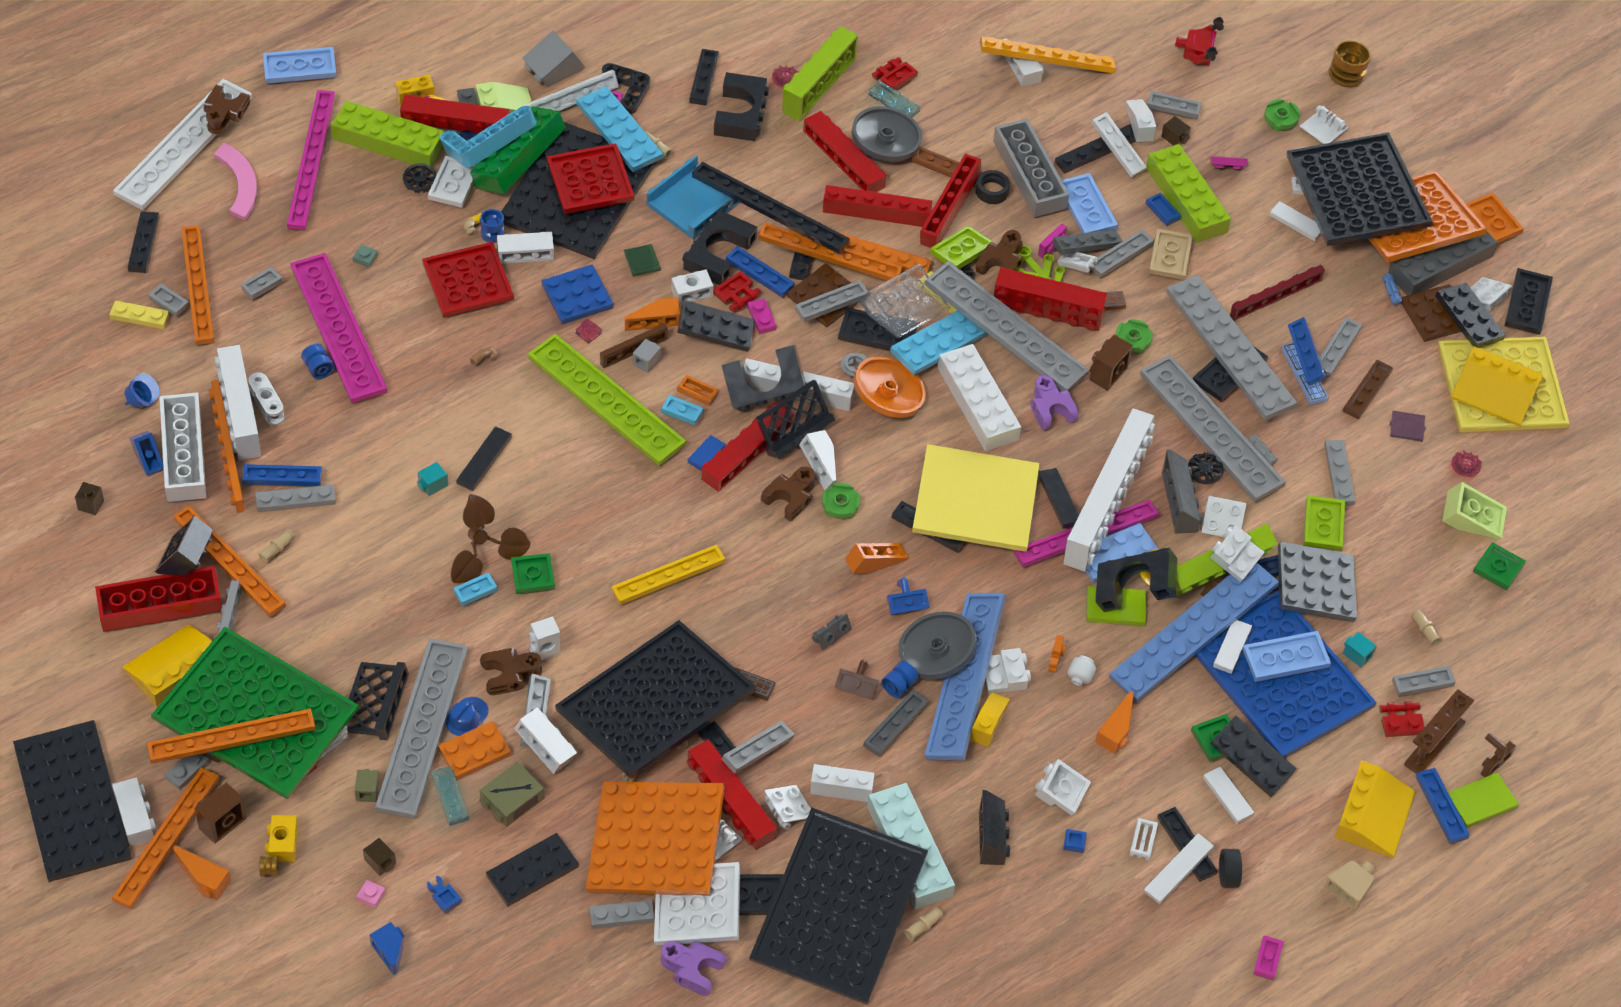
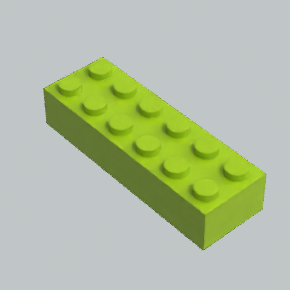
(819, 73)
(387, 134)
(1188, 193)
(1203, 568)

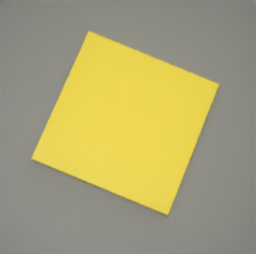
(1547, 406)
(976, 498)

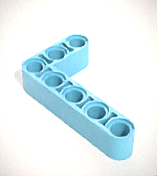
(490, 140)

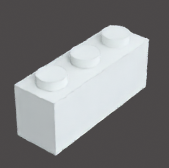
(525, 247)
(545, 740)
(841, 783)
(134, 811)

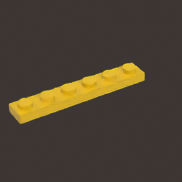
(668, 574)

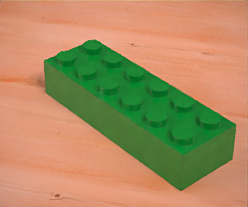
(508, 163)

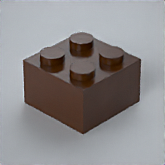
(1110, 362)
(220, 812)

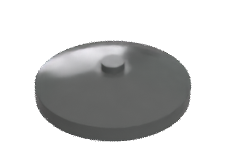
(886, 134)
(938, 644)

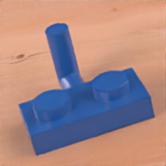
(907, 600)

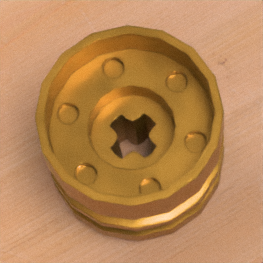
(1349, 63)

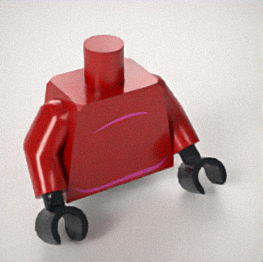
(1200, 43)

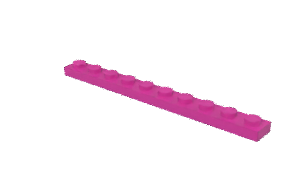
(311, 160)

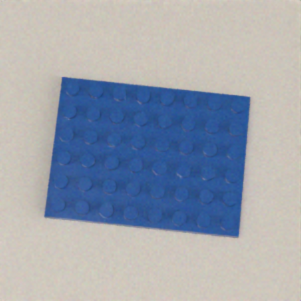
(1292, 707)

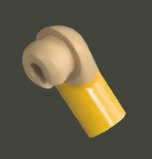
(470, 222)

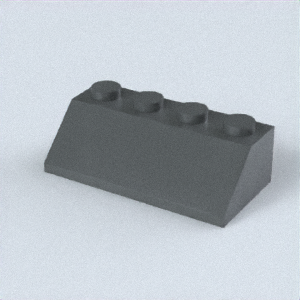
(1181, 494)

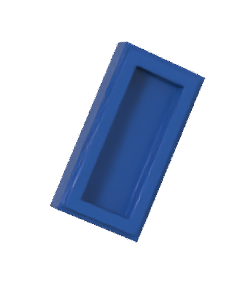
(1163, 209)
(706, 452)

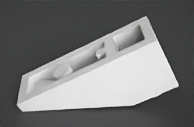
(1026, 71)
(1141, 120)
(820, 455)

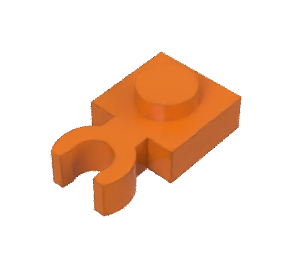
(1058, 650)

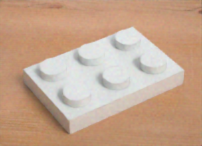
(451, 183)

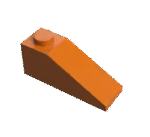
(654, 314)
(874, 556)
(1115, 730)
(206, 876)

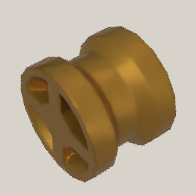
(268, 866)

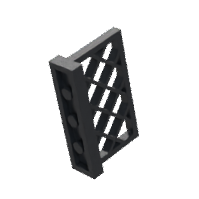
(796, 435)
(390, 699)

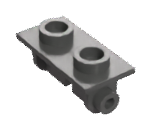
(835, 629)

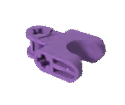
(1050, 401)
(687, 963)

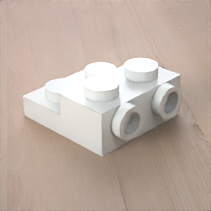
(1236, 553)
(1007, 672)
(1062, 786)

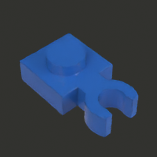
(443, 896)

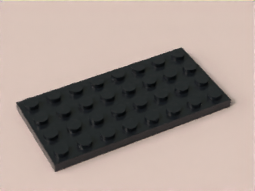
(71, 801)

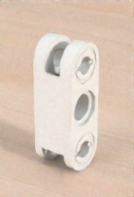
(266, 398)

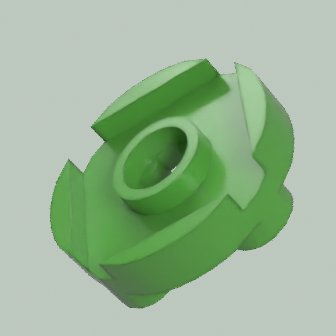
(1281, 122)
(1143, 335)
(841, 510)

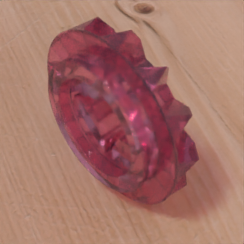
(777, 75)
(1466, 469)

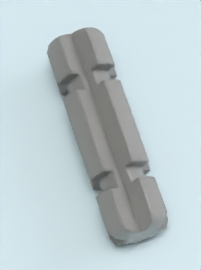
(1263, 449)

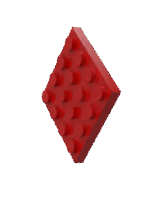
(590, 178)
(467, 279)

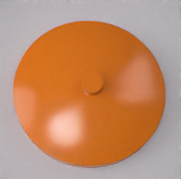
(889, 387)

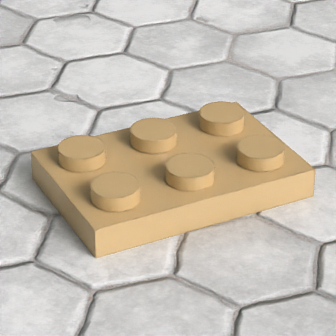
(1170, 254)

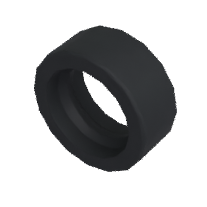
(995, 177)
(1230, 868)

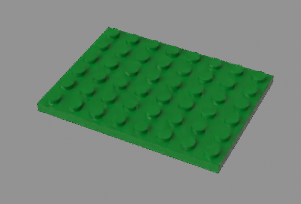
(245, 683)

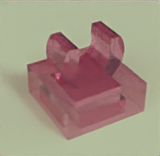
(588, 331)

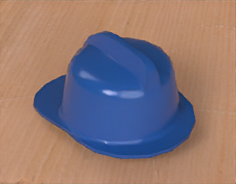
(142, 391)
(466, 715)

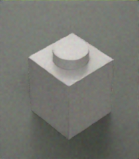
(646, 355)

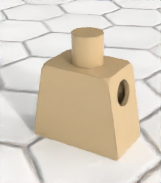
(1351, 883)

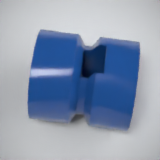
(491, 225)
(317, 361)
(900, 678)

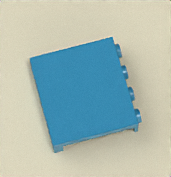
(687, 201)

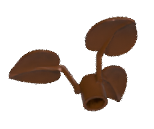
(476, 514)

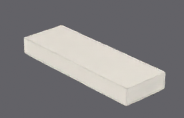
(1295, 221)
(1232, 646)
(1228, 795)

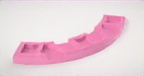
(245, 177)

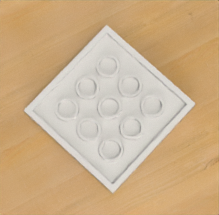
(700, 916)

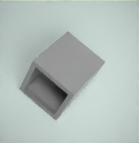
(552, 60)

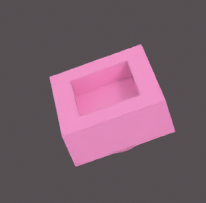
(370, 894)

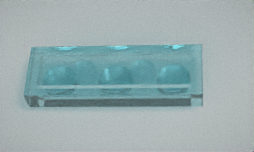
(893, 99)
(450, 795)

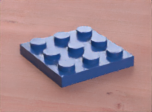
(577, 294)

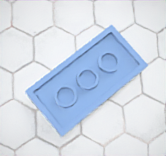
(299, 65)
(1088, 205)
(1119, 545)
(1286, 656)

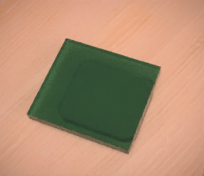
(642, 260)

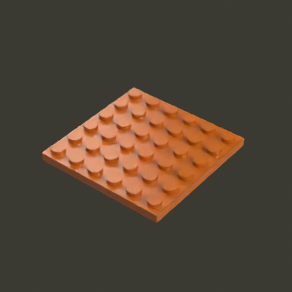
(1450, 222)
(655, 838)

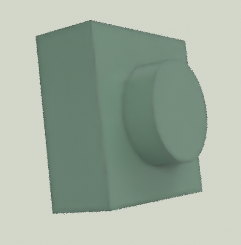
(365, 256)

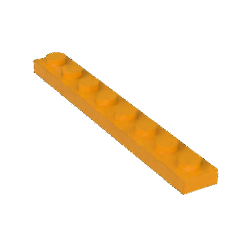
(1047, 55)

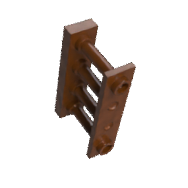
(1439, 732)

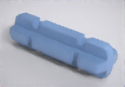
(1392, 289)

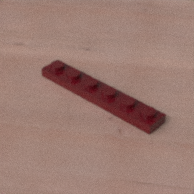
(1277, 292)

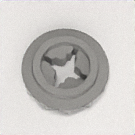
(848, 361)

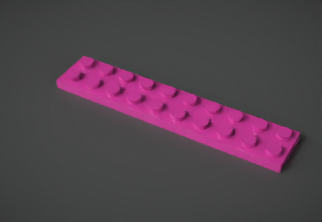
(338, 328)

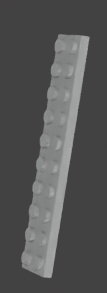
(1006, 326)
(1231, 347)
(1212, 428)
(421, 729)

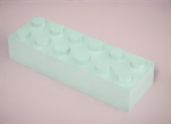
(899, 817)

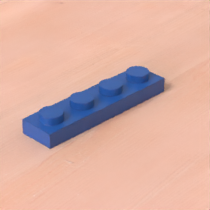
(760, 271)
(1306, 351)
(282, 475)
(1442, 805)

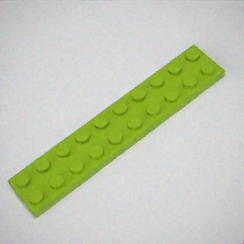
(607, 399)

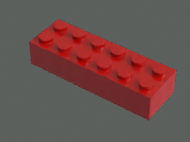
(1050, 299)
(158, 599)

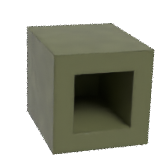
(366, 785)

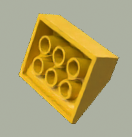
(1496, 386)
(166, 663)
(1375, 810)

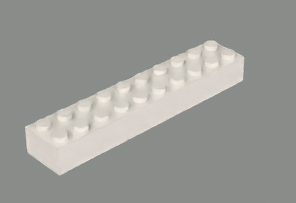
(1109, 489)

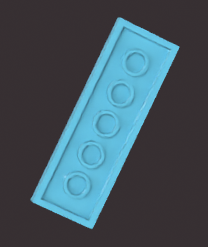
(620, 128)
(945, 335)

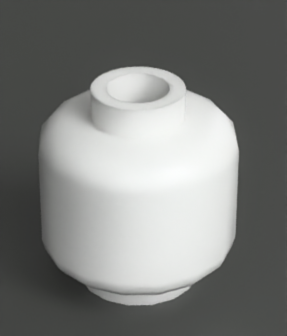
(1081, 670)

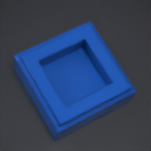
(1074, 841)

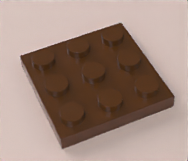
(818, 283)
(1429, 315)

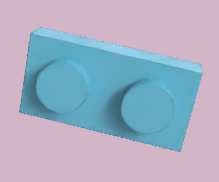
(682, 410)
(475, 589)

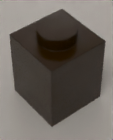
(1176, 131)
(89, 498)
(379, 857)

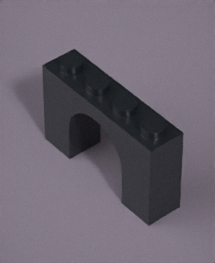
(746, 124)
(720, 228)
(743, 394)
(1115, 573)

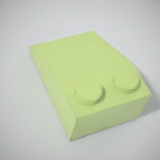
(502, 95)
(1474, 512)

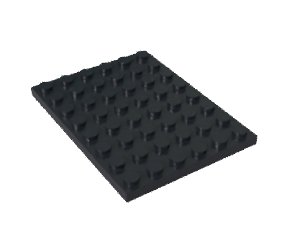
(1358, 189)
(537, 207)
(655, 699)
(839, 905)

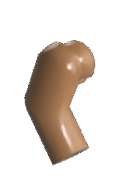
(481, 354)

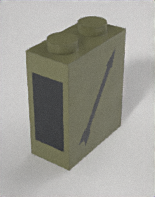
(511, 794)

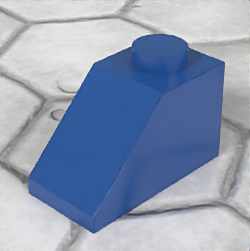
(147, 452)
(388, 945)

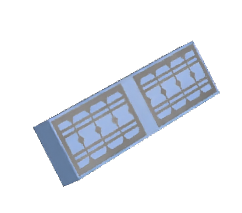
(1314, 393)

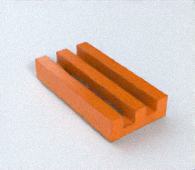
(696, 392)

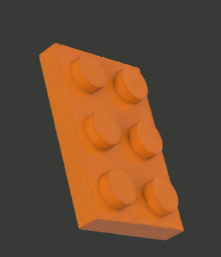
(1495, 217)
(474, 750)

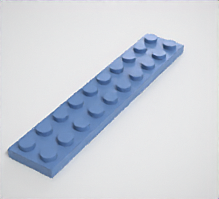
(1192, 632)
(963, 690)

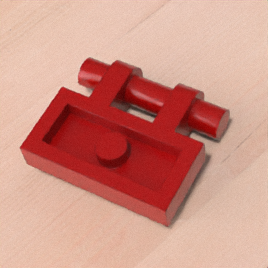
(898, 76)
(733, 287)
(1401, 725)

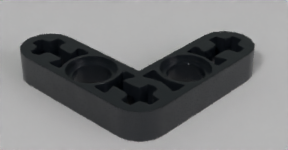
(632, 83)

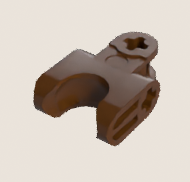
(221, 110)
(1004, 254)
(793, 490)
(514, 669)

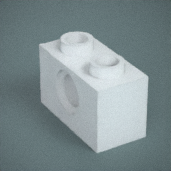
(692, 287)
(545, 638)

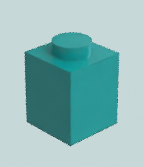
(432, 479)
(1359, 649)

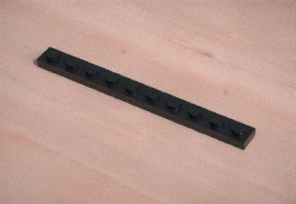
(771, 208)

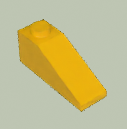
(989, 719)

